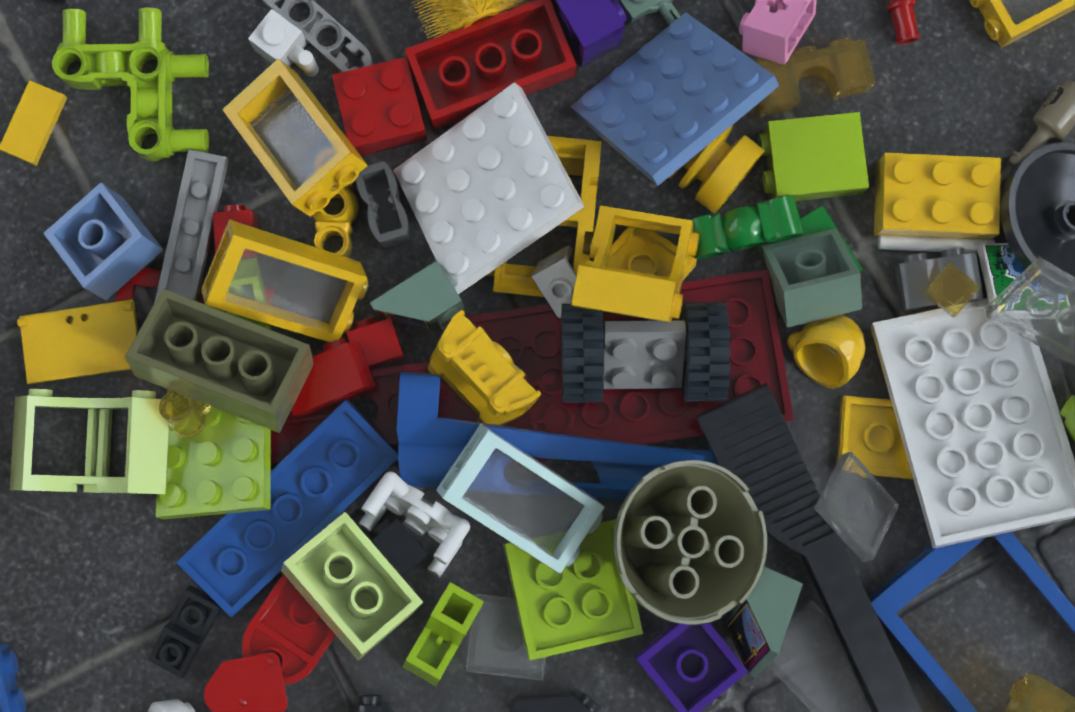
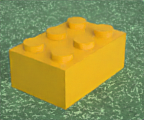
(937, 196)

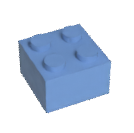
(103, 241)

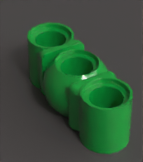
(747, 227)

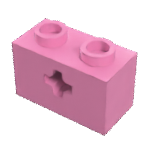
(776, 27)

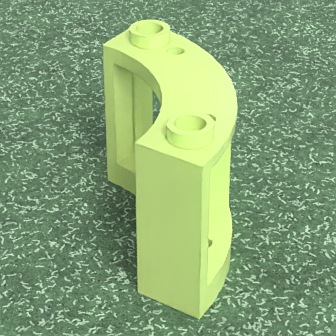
(144, 449)

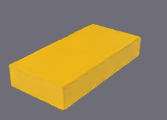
(32, 123)

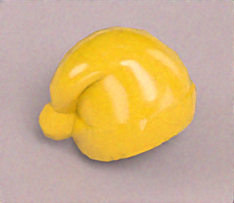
(829, 350)

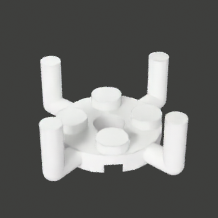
(420, 516)

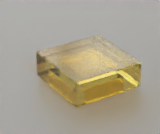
(951, 290)

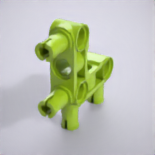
(122, 66)

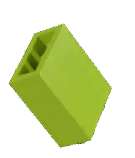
(814, 157)

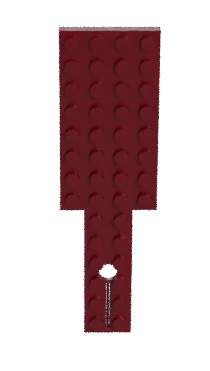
(625, 415)

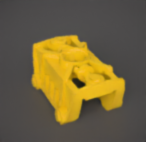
(481, 373)

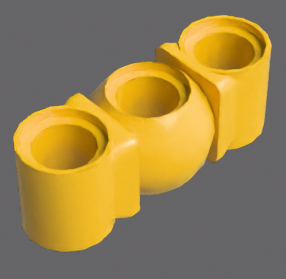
(338, 224)

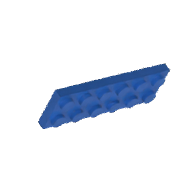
(305, 497)

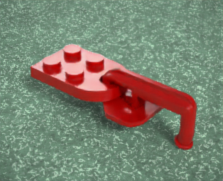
(258, 680)

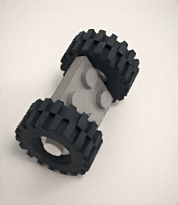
(646, 353)

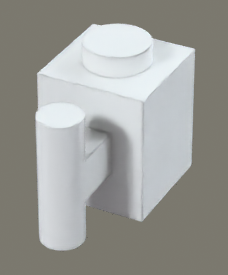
(282, 40)

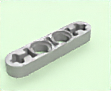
(314, 24)

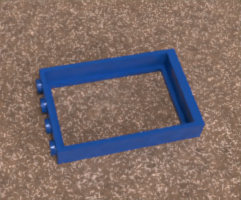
(920, 574)

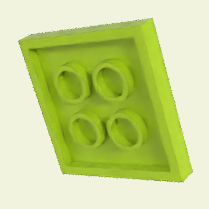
(218, 469)
(573, 607)

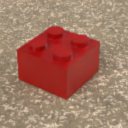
(380, 106)

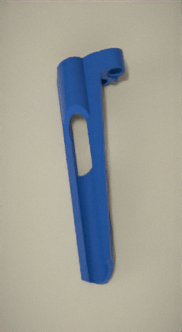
(433, 444)

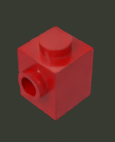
(377, 340)

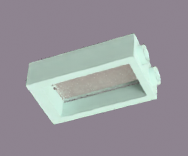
(521, 499)

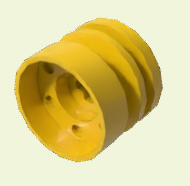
(720, 169)

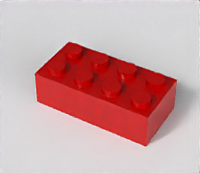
(480, 61)

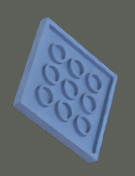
(674, 97)

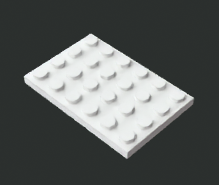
(976, 424)

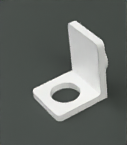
(556, 278)

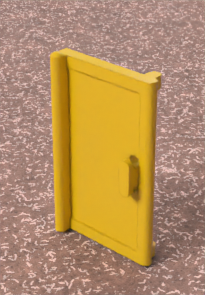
(79, 349)

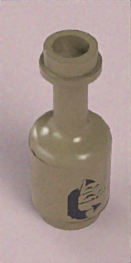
(1052, 120)

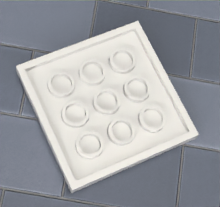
(488, 188)

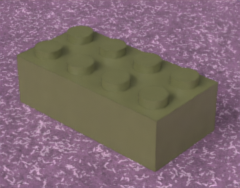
(220, 360)

